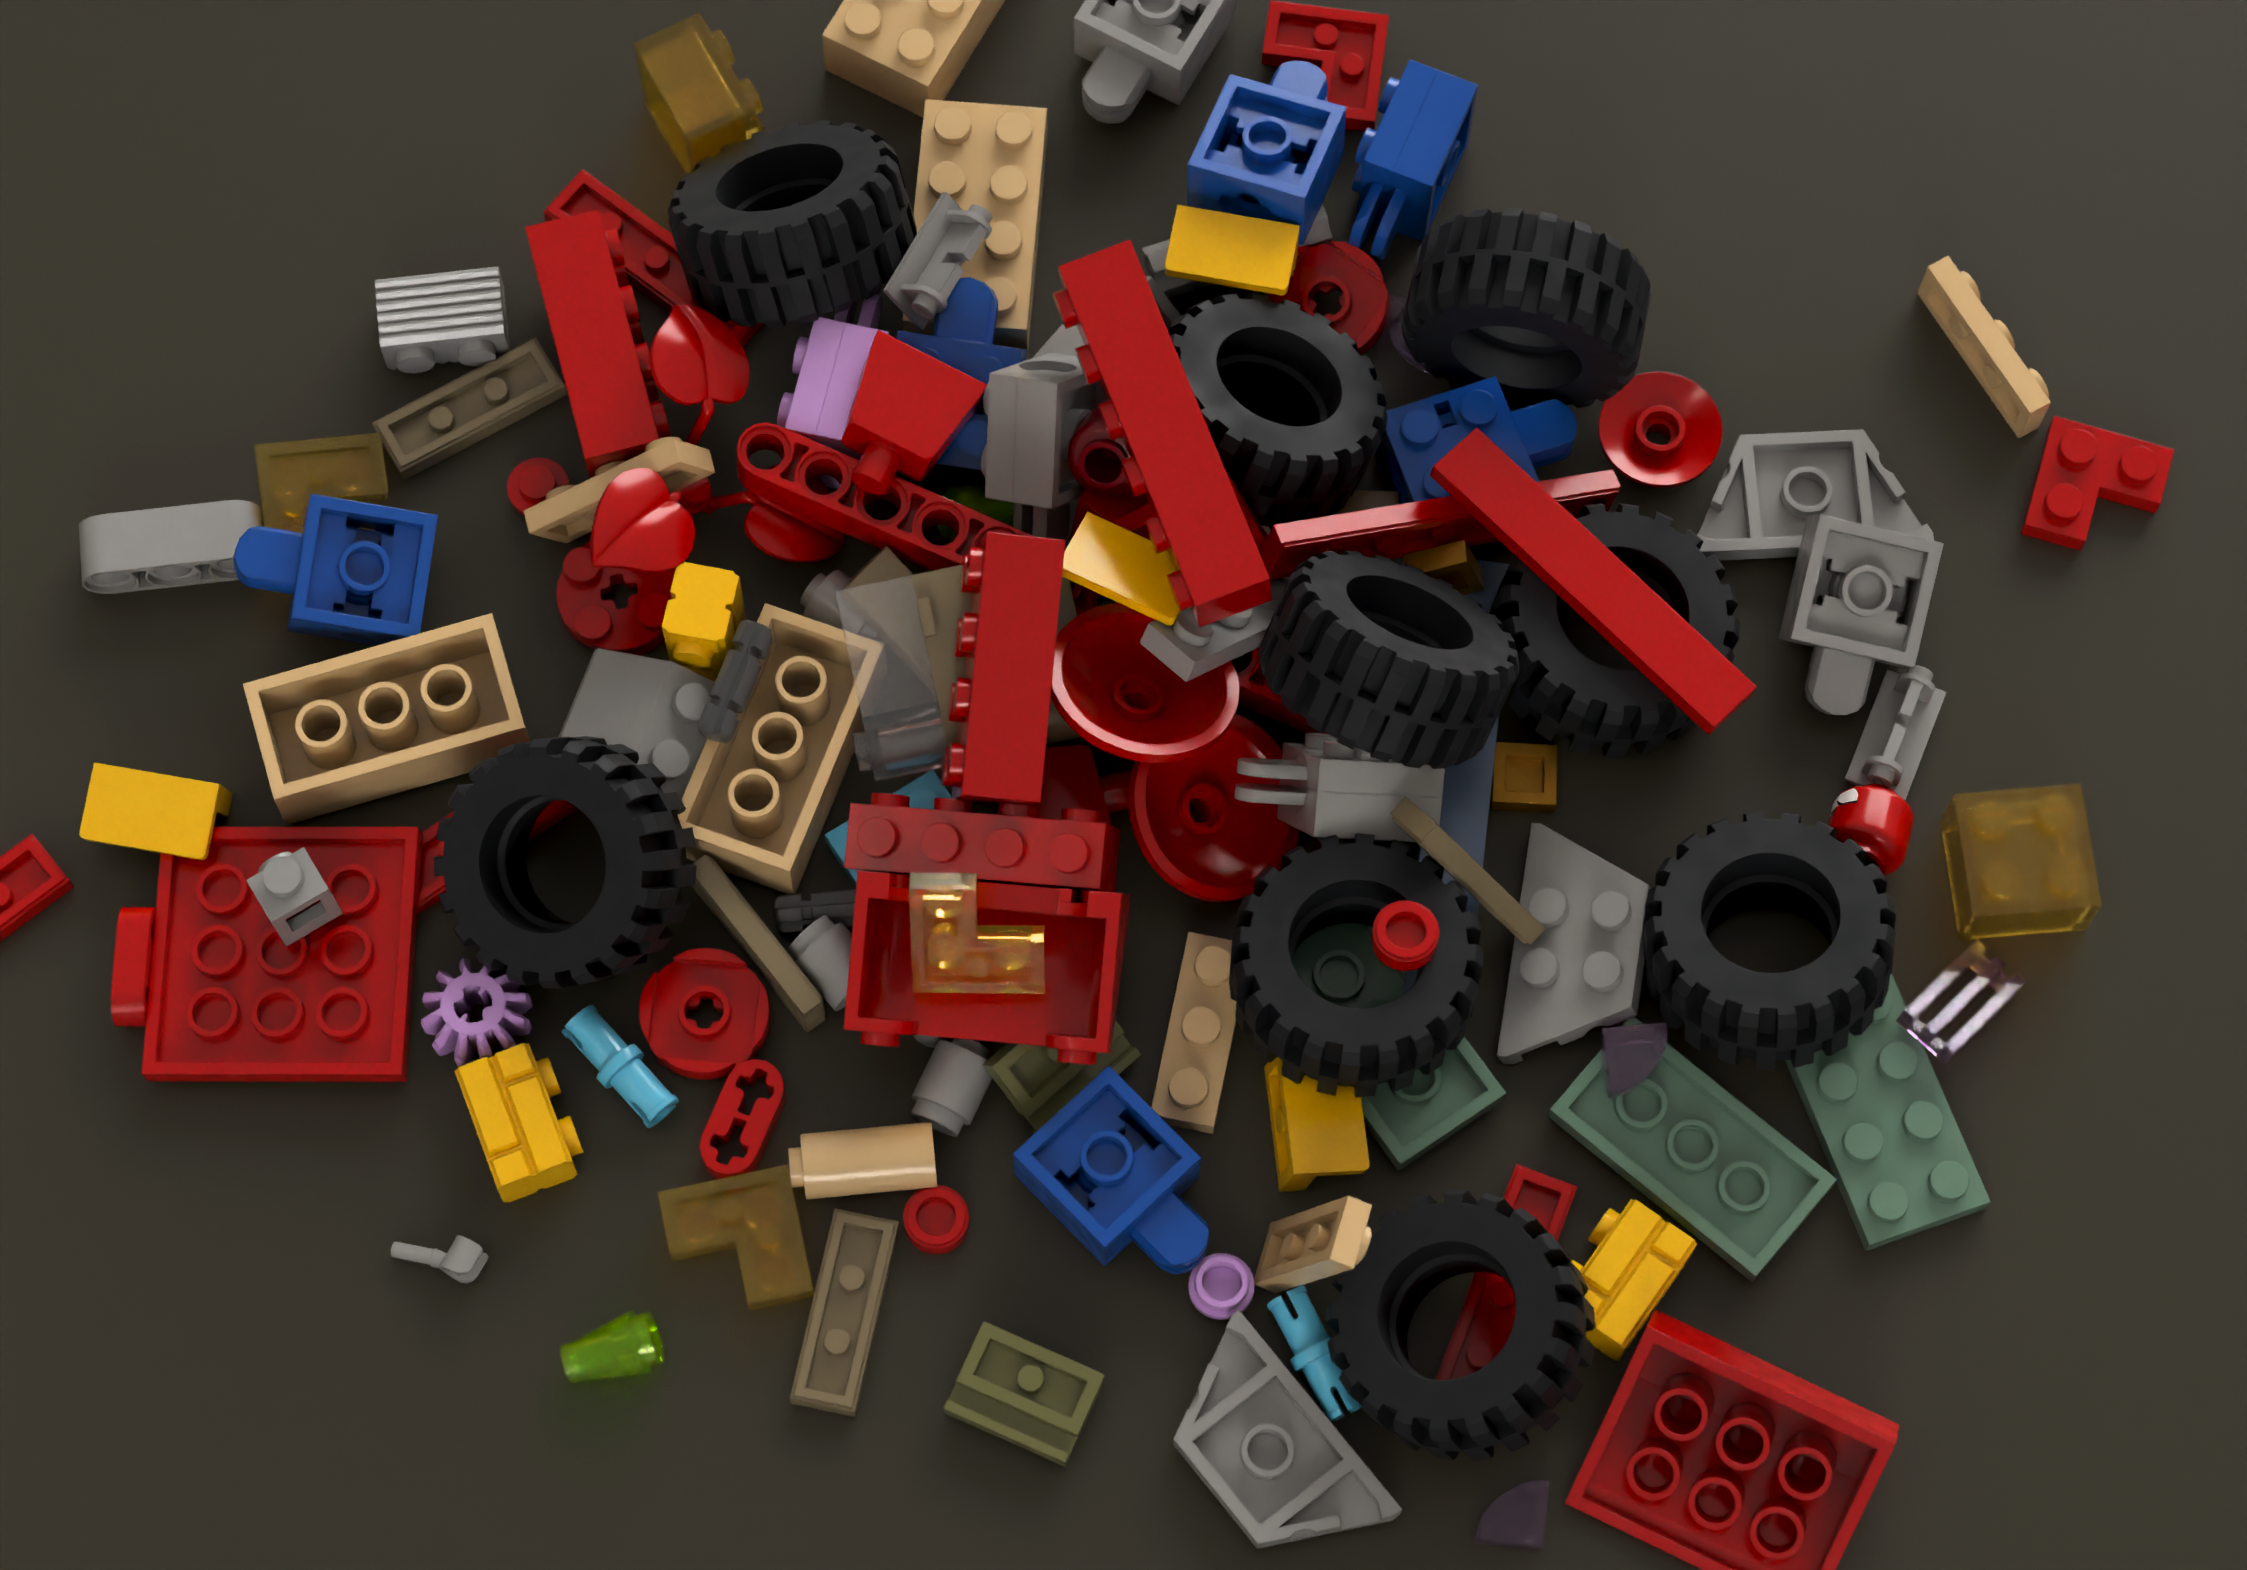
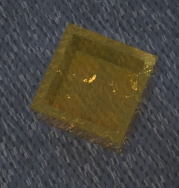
(695, 90)
(2020, 861)

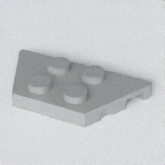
(1793, 475)
(1587, 958)
(1273, 1449)

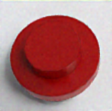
(532, 481)

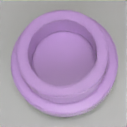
(1221, 1286)

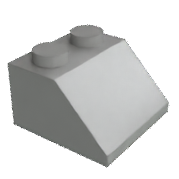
(647, 708)

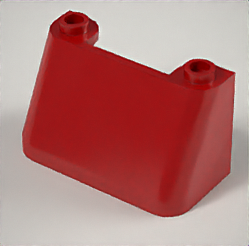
(1081, 968)

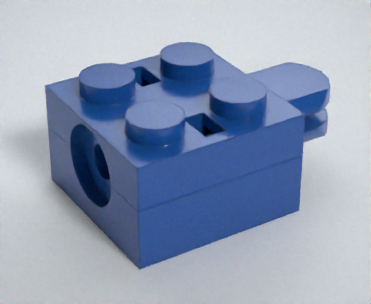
(1269, 148)
(1411, 155)
(965, 342)
(1430, 428)
(345, 577)
(1111, 1182)

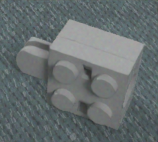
(1144, 48)
(1029, 427)
(1850, 606)
(1340, 789)

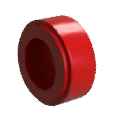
(1405, 935)
(936, 1219)

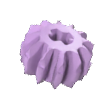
(452, 1011)

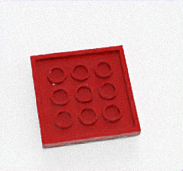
(251, 1009)

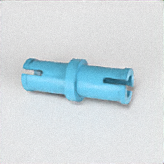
(620, 1066)
(1311, 1353)

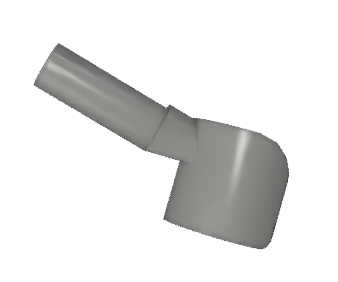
(461, 1261)

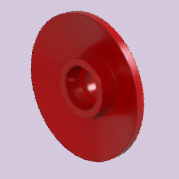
(1663, 405)

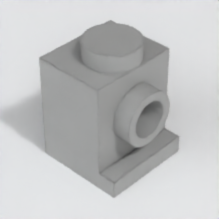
(289, 885)

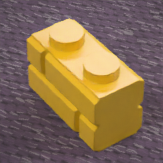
(702, 617)
(517, 1121)
(1630, 1273)

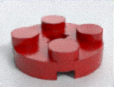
(1355, 275)
(596, 620)
(681, 987)

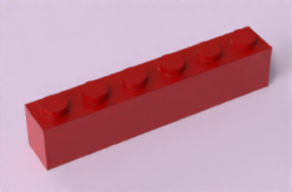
(1163, 433)

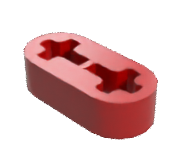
(132, 966)
(729, 1114)

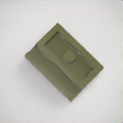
(1043, 1086)
(1024, 1393)

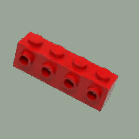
(999, 847)

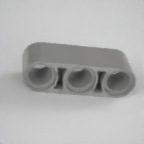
(163, 546)

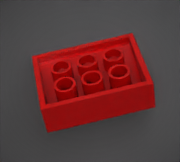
(1730, 1457)

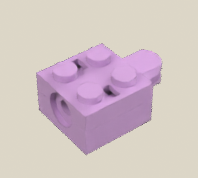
(828, 377)

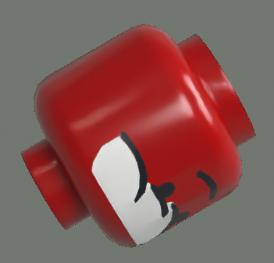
(1876, 822)

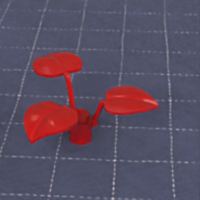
(653, 530)

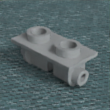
(935, 259)
(1897, 731)

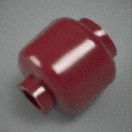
(1096, 459)

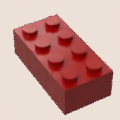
(597, 337)
(1007, 669)

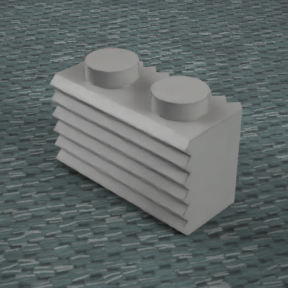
(442, 319)

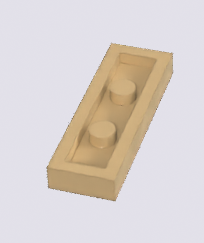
(1985, 346)
(571, 508)
(1197, 1037)
(1314, 1244)

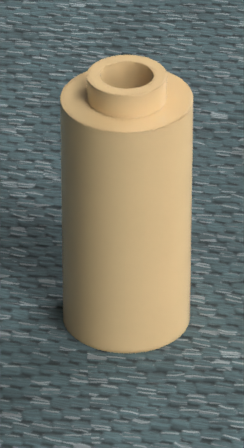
(864, 1161)

